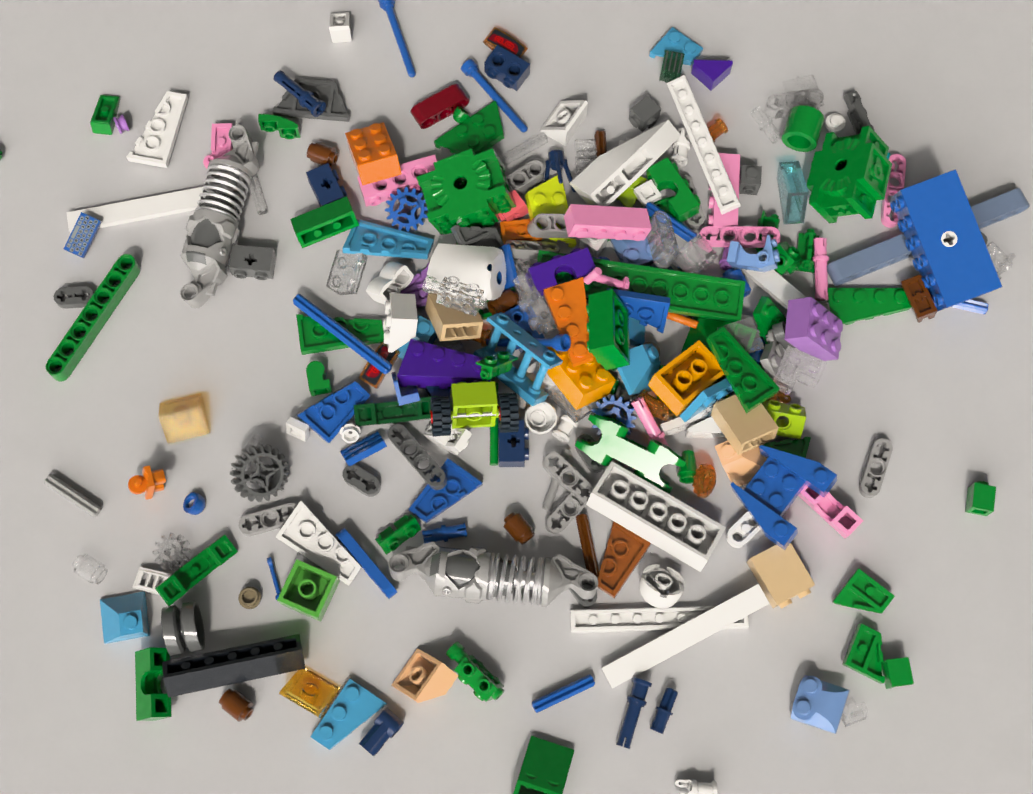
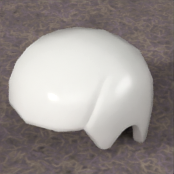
(540, 418)

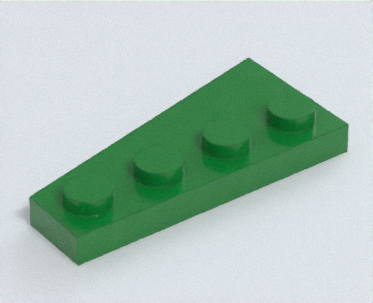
(866, 303)
(317, 339)
(741, 370)

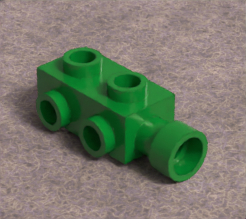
(473, 676)

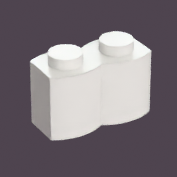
(392, 279)

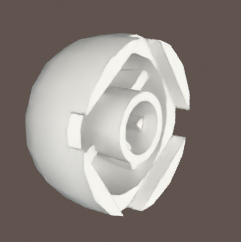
(661, 586)

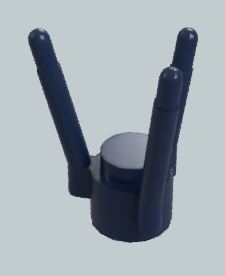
(557, 162)

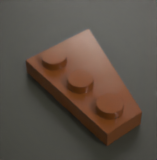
(620, 559)

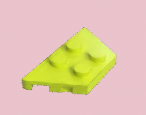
(549, 199)

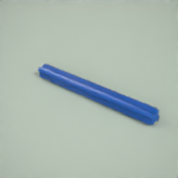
(342, 334)

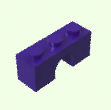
(577, 263)

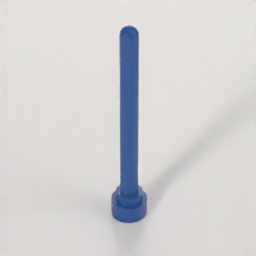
(388, 5)
(470, 69)
(560, 342)

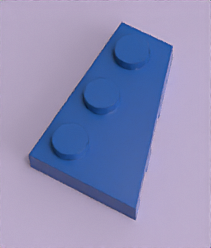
(646, 308)
(334, 411)
(434, 502)

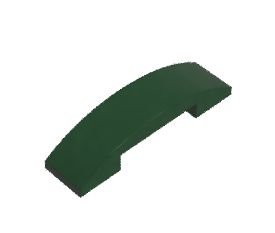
(391, 412)

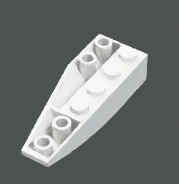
(618, 168)

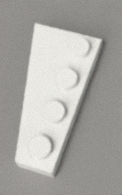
(161, 132)
(312, 540)

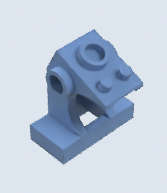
(741, 260)

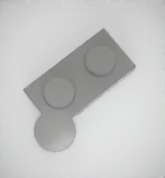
(771, 355)

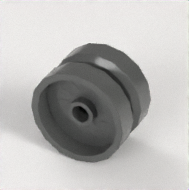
(182, 628)

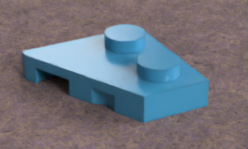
(677, 42)

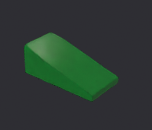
(102, 119)

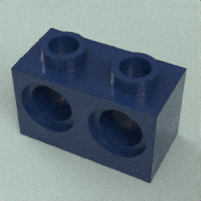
(509, 64)

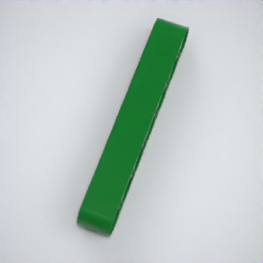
(93, 327)

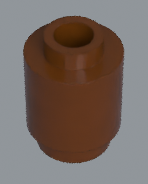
(322, 154)
(504, 303)
(518, 528)
(236, 705)

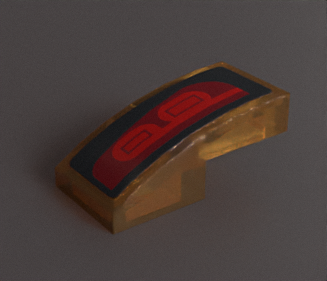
(504, 40)
(371, 374)

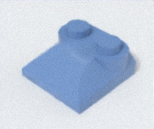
(633, 251)
(819, 704)

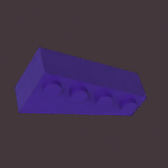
(437, 366)

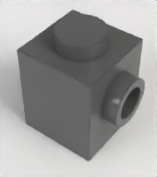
(644, 114)
(750, 179)

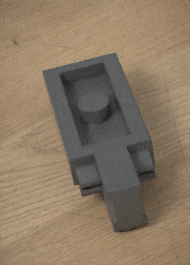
(856, 112)

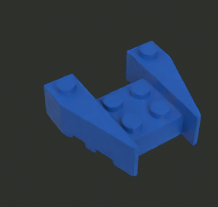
(777, 487)

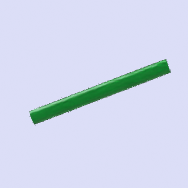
(494, 440)

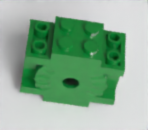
(849, 175)
(474, 202)

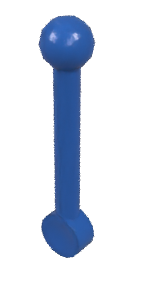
(275, 581)

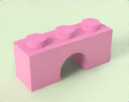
(833, 512)

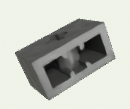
(252, 262)

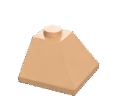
(740, 467)
(424, 677)

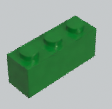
(324, 222)

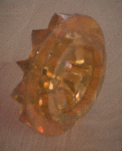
(704, 480)

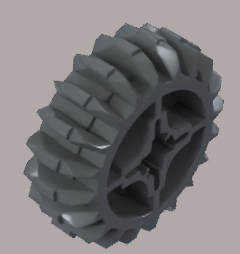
(266, 488)

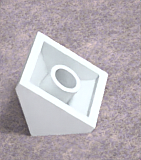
(565, 120)

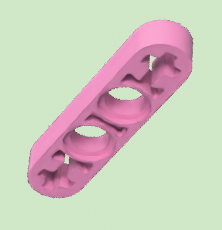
(892, 190)
(739, 232)

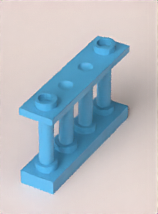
(516, 378)

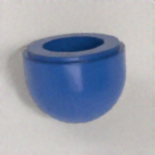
(198, 505)

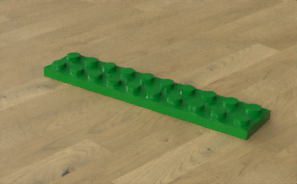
(688, 292)

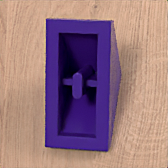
(711, 71)

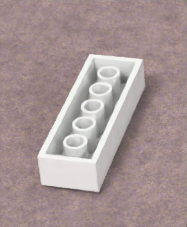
(656, 516)

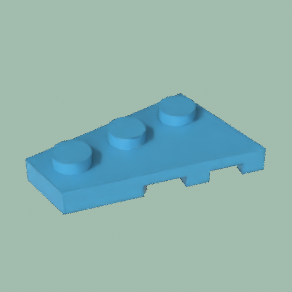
(348, 712)

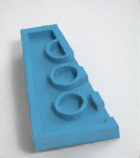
(386, 241)

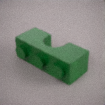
(666, 176)
(150, 700)

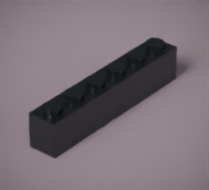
(233, 665)

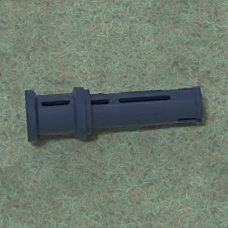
(305, 98)
(636, 702)

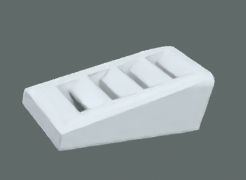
(150, 572)

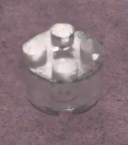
(695, 256)

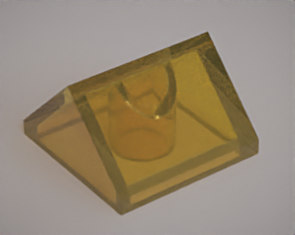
(183, 418)
(310, 692)

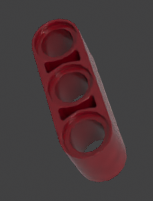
(439, 106)

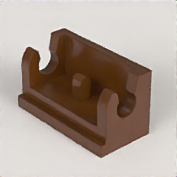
(919, 298)

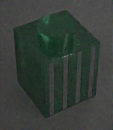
(671, 66)

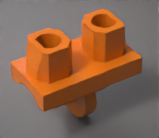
(149, 481)

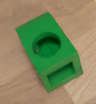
(316, 379)

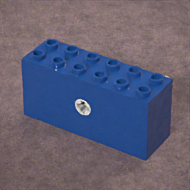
(945, 240)

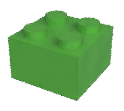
(308, 590)

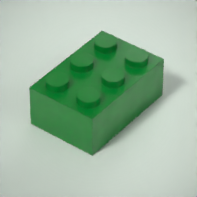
(608, 330)

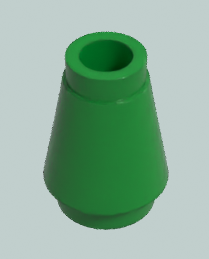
(689, 470)

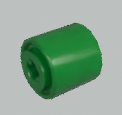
(803, 128)

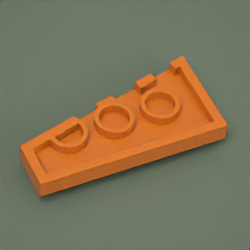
(569, 312)

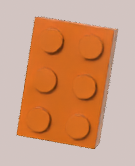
(373, 153)

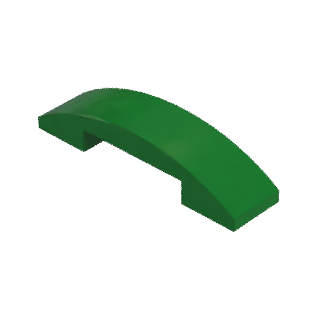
(195, 570)

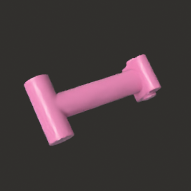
(596, 275)

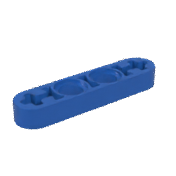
(366, 563)

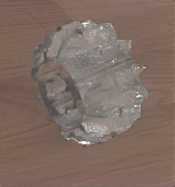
(163, 553)

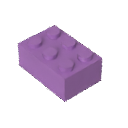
(813, 329)

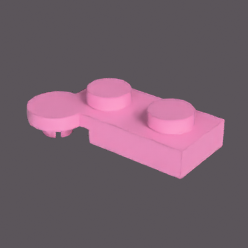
(220, 142)

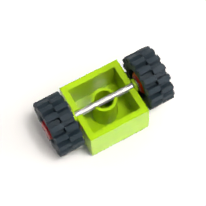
(473, 407)

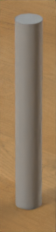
(554, 484)

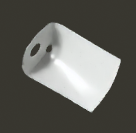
(470, 266)

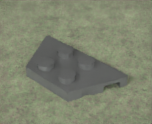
(323, 90)
(477, 236)

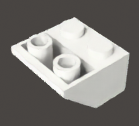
(400, 320)

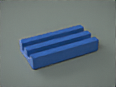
(363, 448)

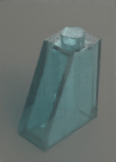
(792, 192)

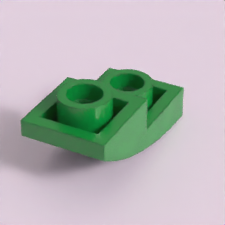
(286, 128)

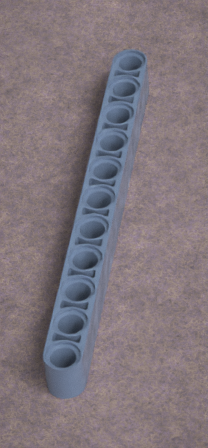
(895, 250)

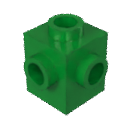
(788, 258)

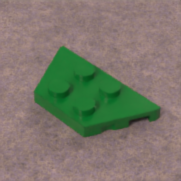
(477, 132)

